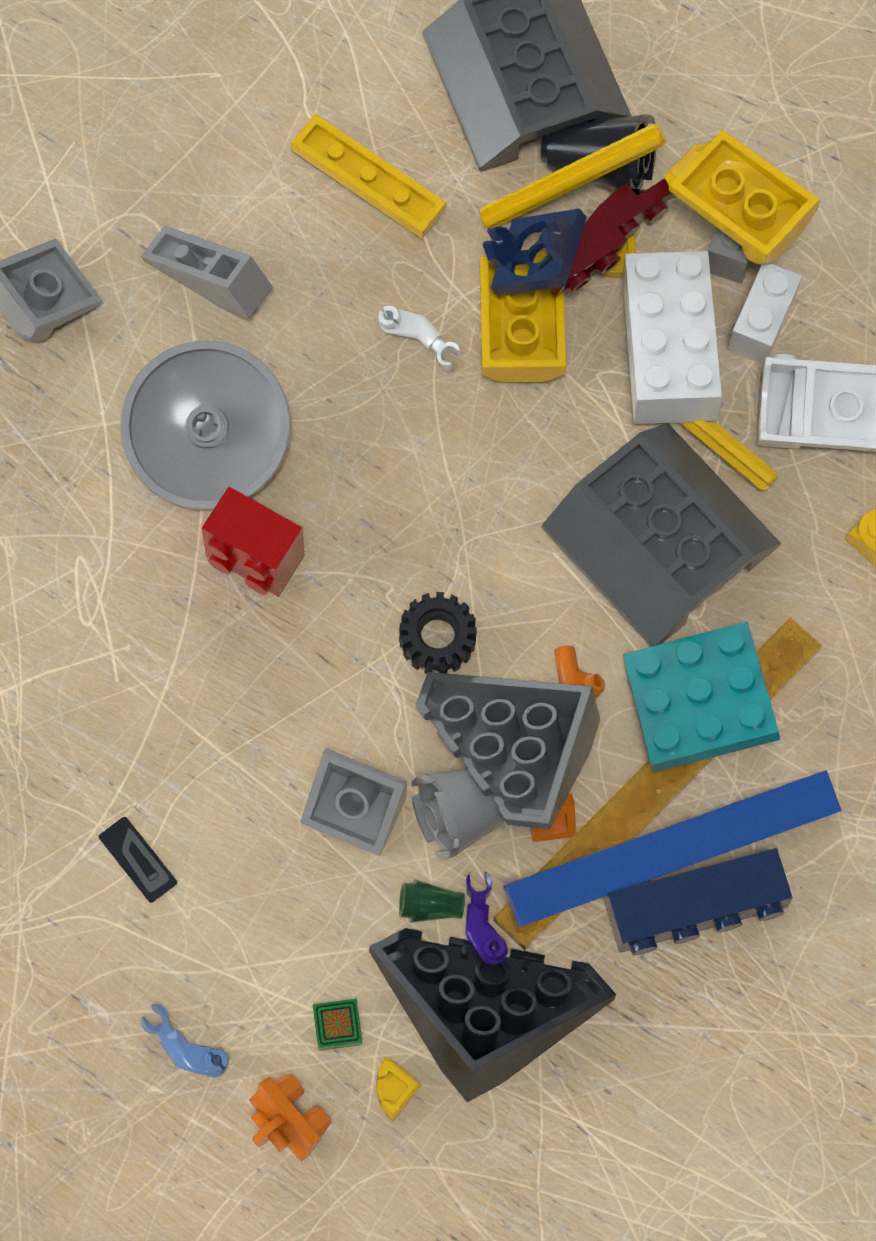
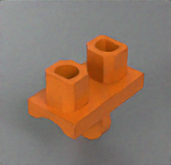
(282, 1122)

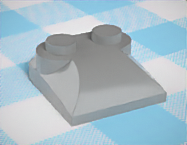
(43, 290)

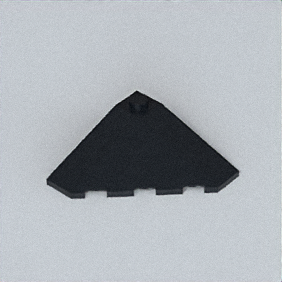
(482, 1016)

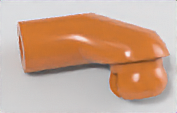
(571, 674)

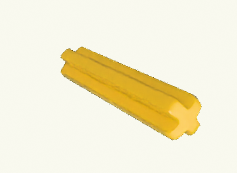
(733, 453)

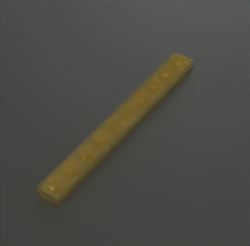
(652, 792)

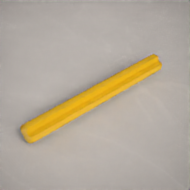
(573, 176)

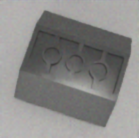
(521, 72)
(657, 532)

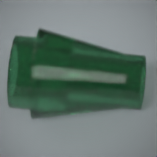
(429, 902)

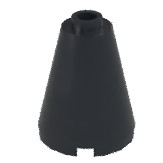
(586, 138)

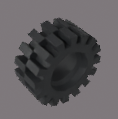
(437, 609)

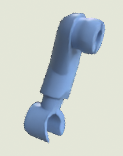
(186, 1055)

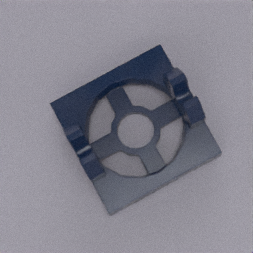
(559, 236)

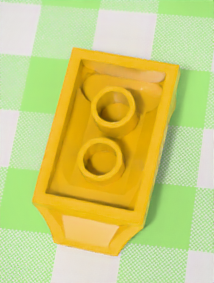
(743, 196)
(521, 331)

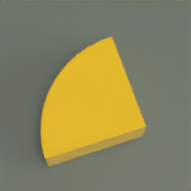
(394, 1088)

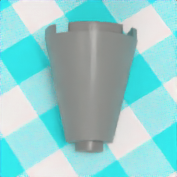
(453, 811)

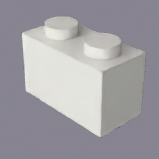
(764, 312)

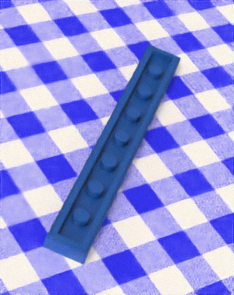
(671, 848)

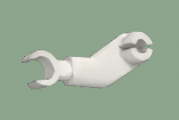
(417, 327)

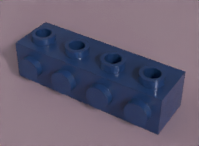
(698, 901)

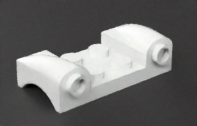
(817, 404)

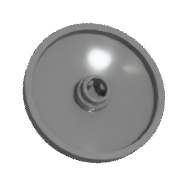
(205, 423)

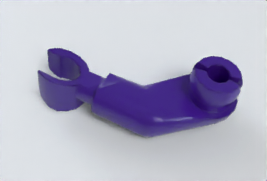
(479, 930)

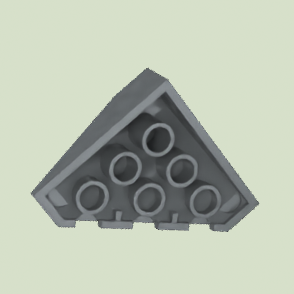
(515, 738)

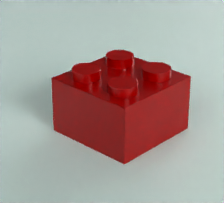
(253, 542)

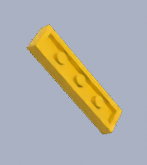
(368, 176)

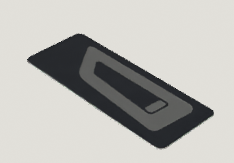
(137, 859)

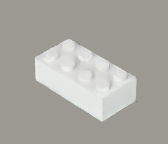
(671, 337)

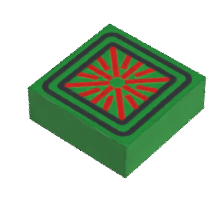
(337, 1024)

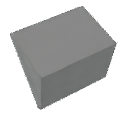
(354, 802)

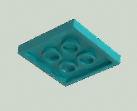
(701, 697)

